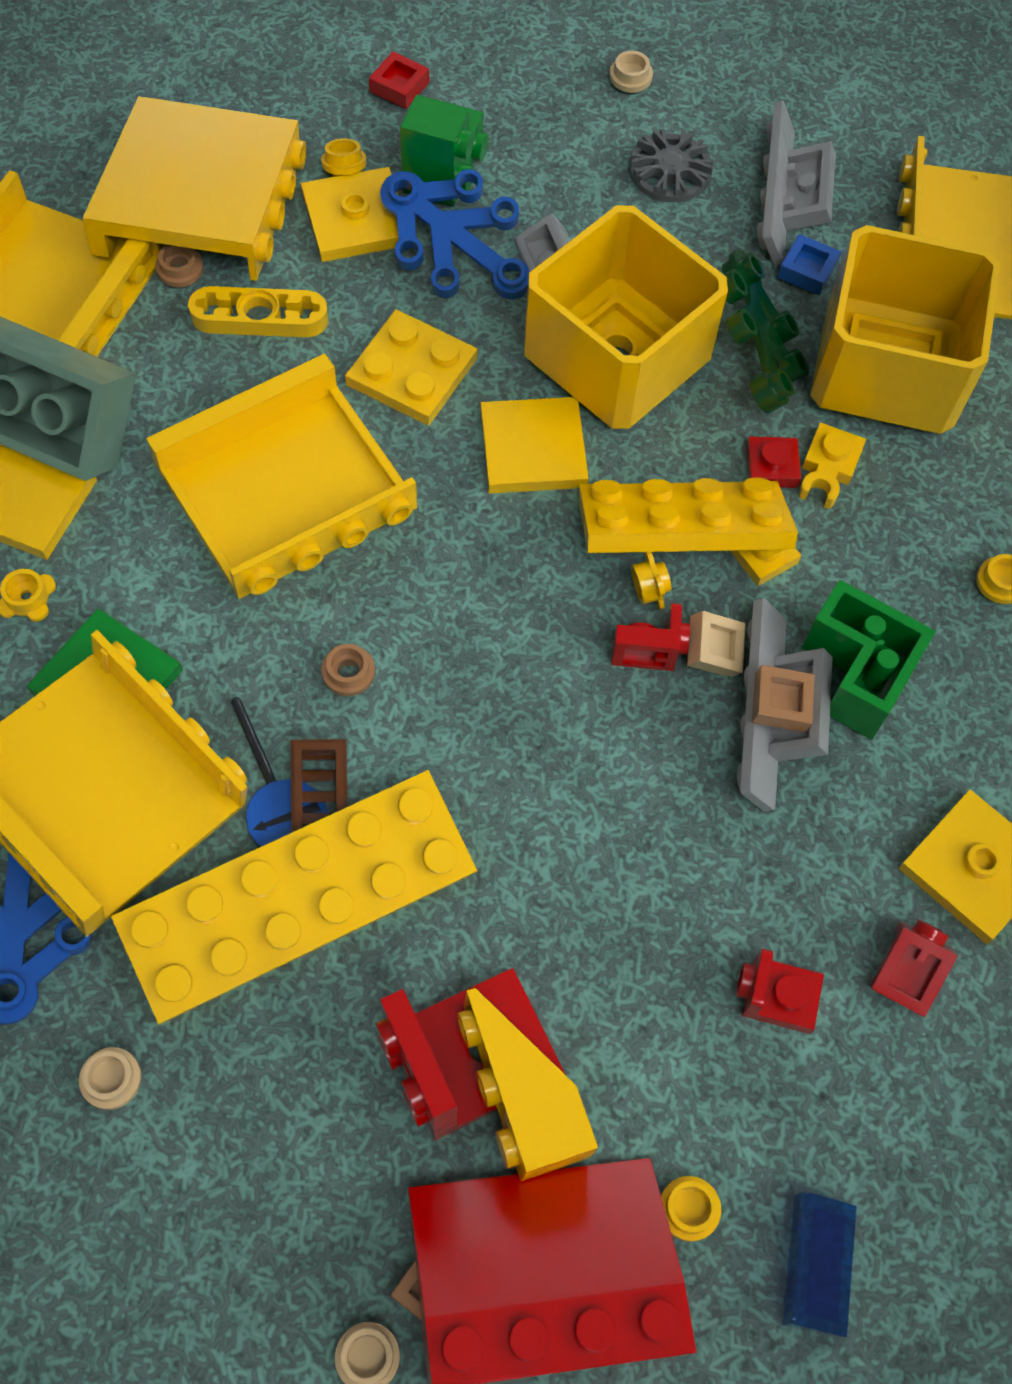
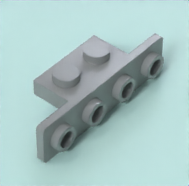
(797, 185)
(766, 744)

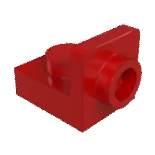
(651, 647)
(915, 966)
(780, 993)

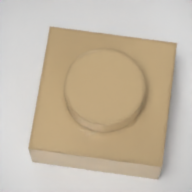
(716, 644)

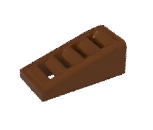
(317, 751)

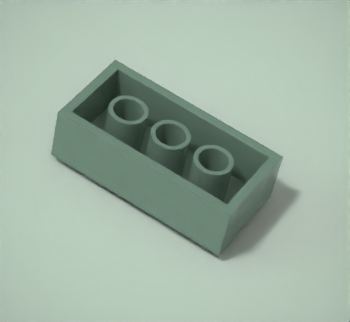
(61, 402)

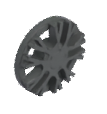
(670, 166)

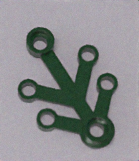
(768, 328)

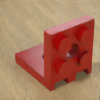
(437, 1064)

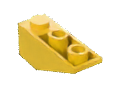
(535, 1099)

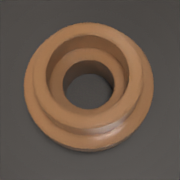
(173, 256)
(344, 656)

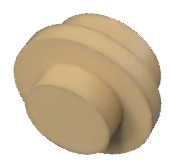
(631, 72)
(110, 1078)
(367, 1355)

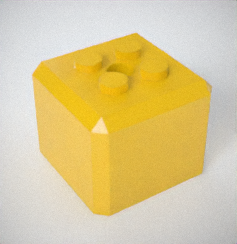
(627, 289)
(906, 329)

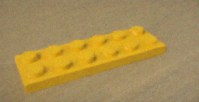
(292, 896)

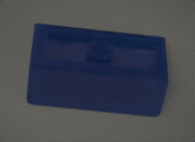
(820, 1265)

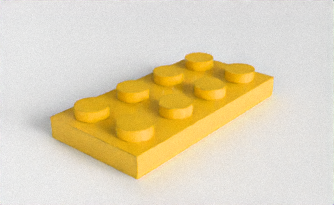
(685, 516)

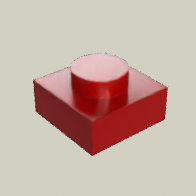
(399, 80)
(774, 460)

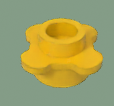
(651, 580)
(22, 582)

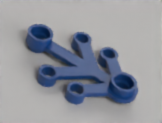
(452, 228)
(18, 925)

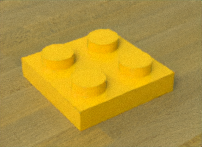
(411, 367)

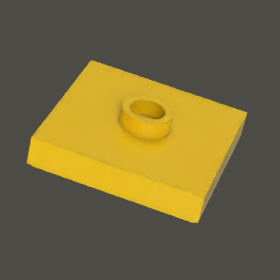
(349, 214)
(968, 866)

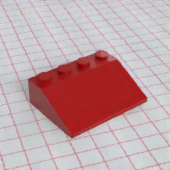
(547, 1274)

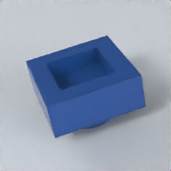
(809, 264)

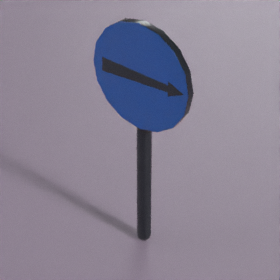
(270, 808)

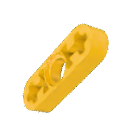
(247, 298)

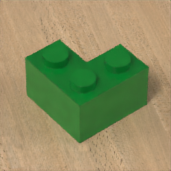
(441, 141)
(874, 648)

